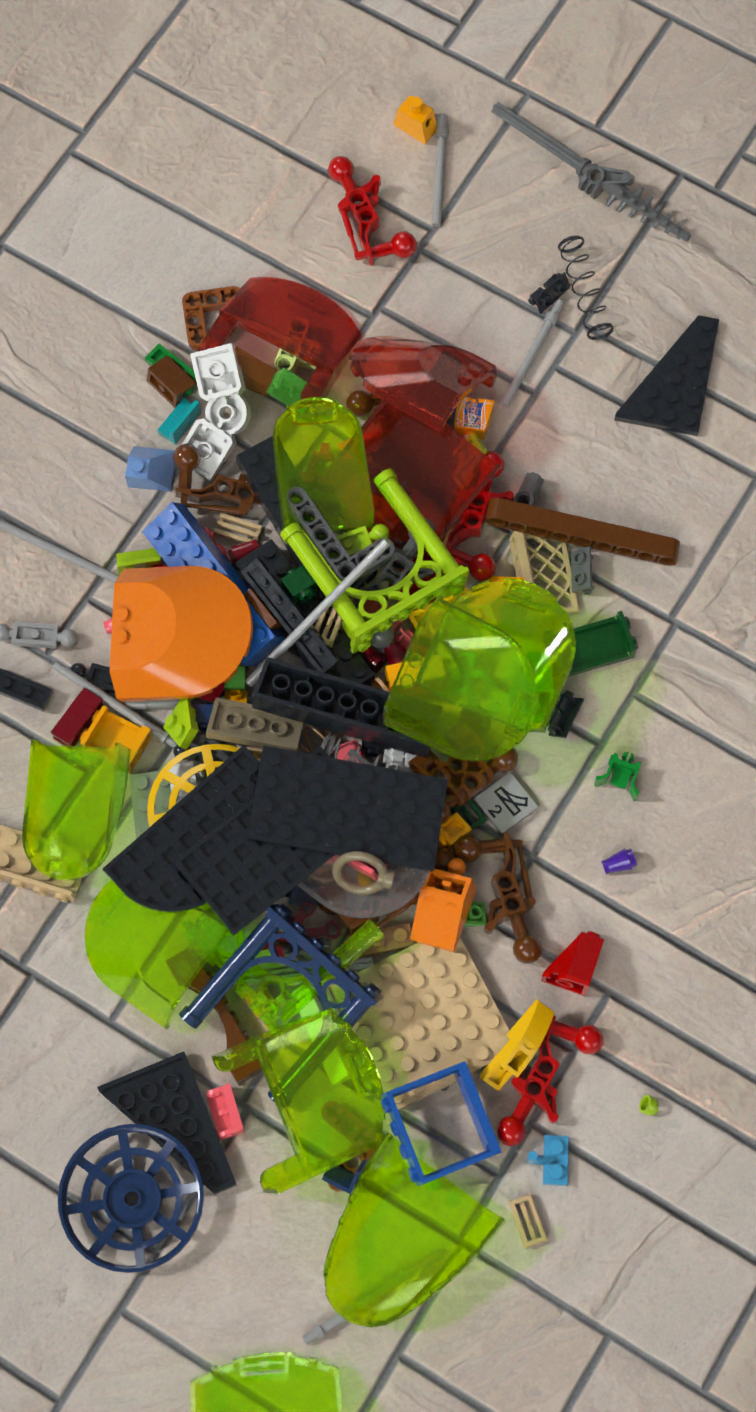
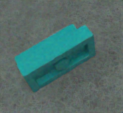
(180, 420)

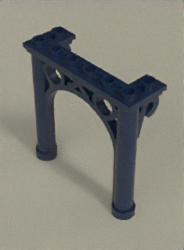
(266, 931)

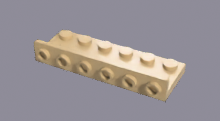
(22, 873)

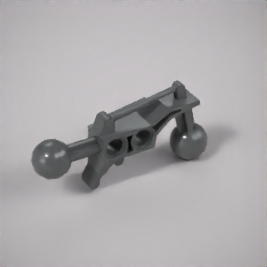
(385, 638)

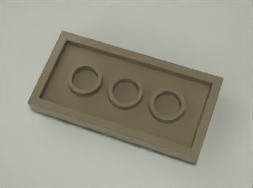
(247, 726)

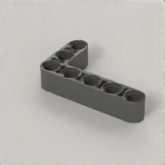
(331, 543)

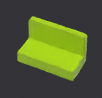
(138, 559)

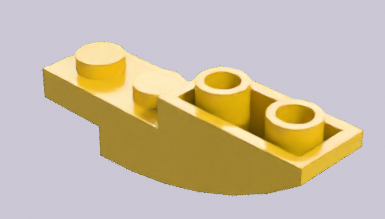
(523, 1043)

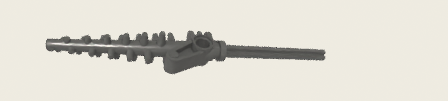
(611, 181)

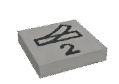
(505, 803)

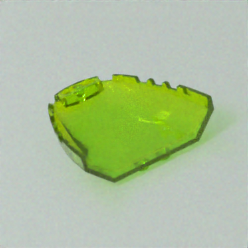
(401, 1240)

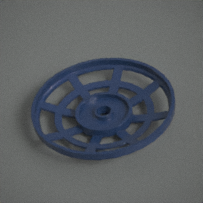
(115, 1198)

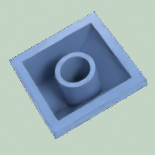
(150, 469)

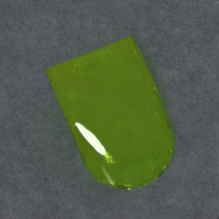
(324, 453)
(73, 807)

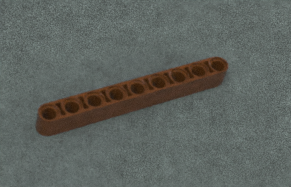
(582, 531)

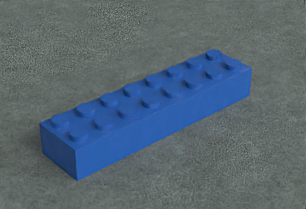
(185, 543)

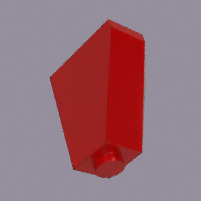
(576, 964)

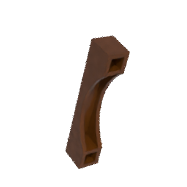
(233, 1033)

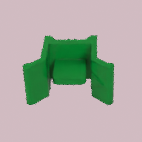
(621, 774)

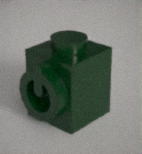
(299, 585)

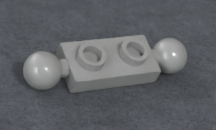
(37, 635)

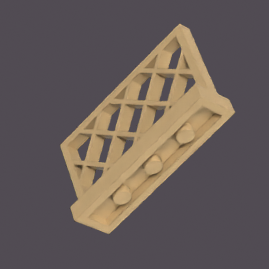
(523, 566)

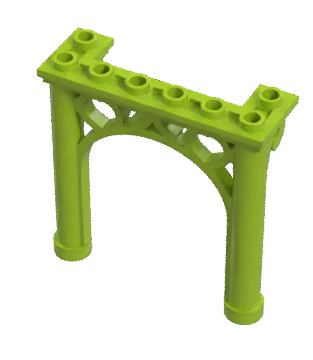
(449, 577)

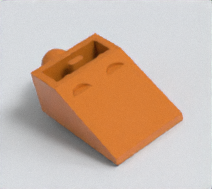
(443, 913)

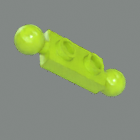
(359, 539)

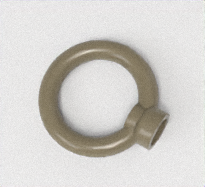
(384, 879)

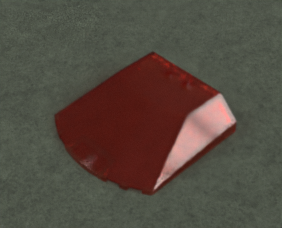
(433, 467)

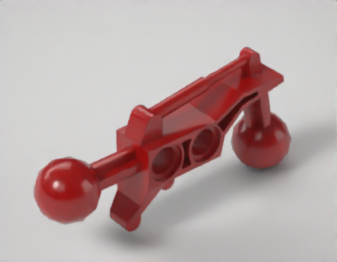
(403, 242)
(481, 565)
(511, 1128)

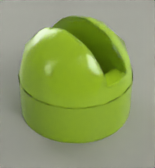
(648, 1105)

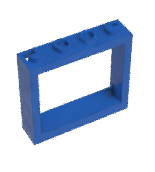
(475, 1109)

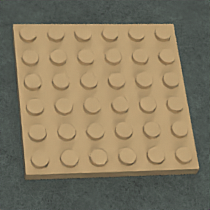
(429, 1018)

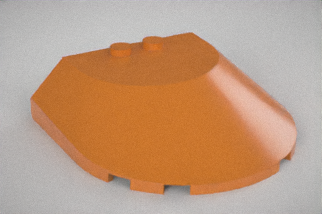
(176, 632)

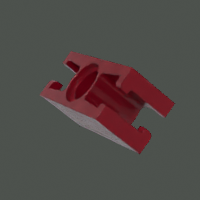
(76, 718)

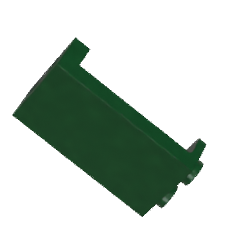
(603, 644)

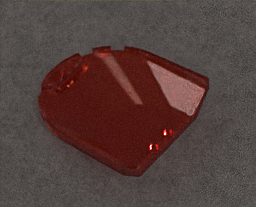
(419, 375)

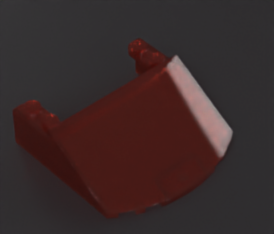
(294, 321)

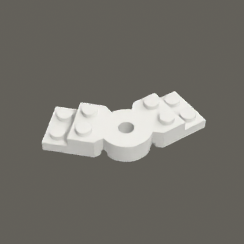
(220, 384)

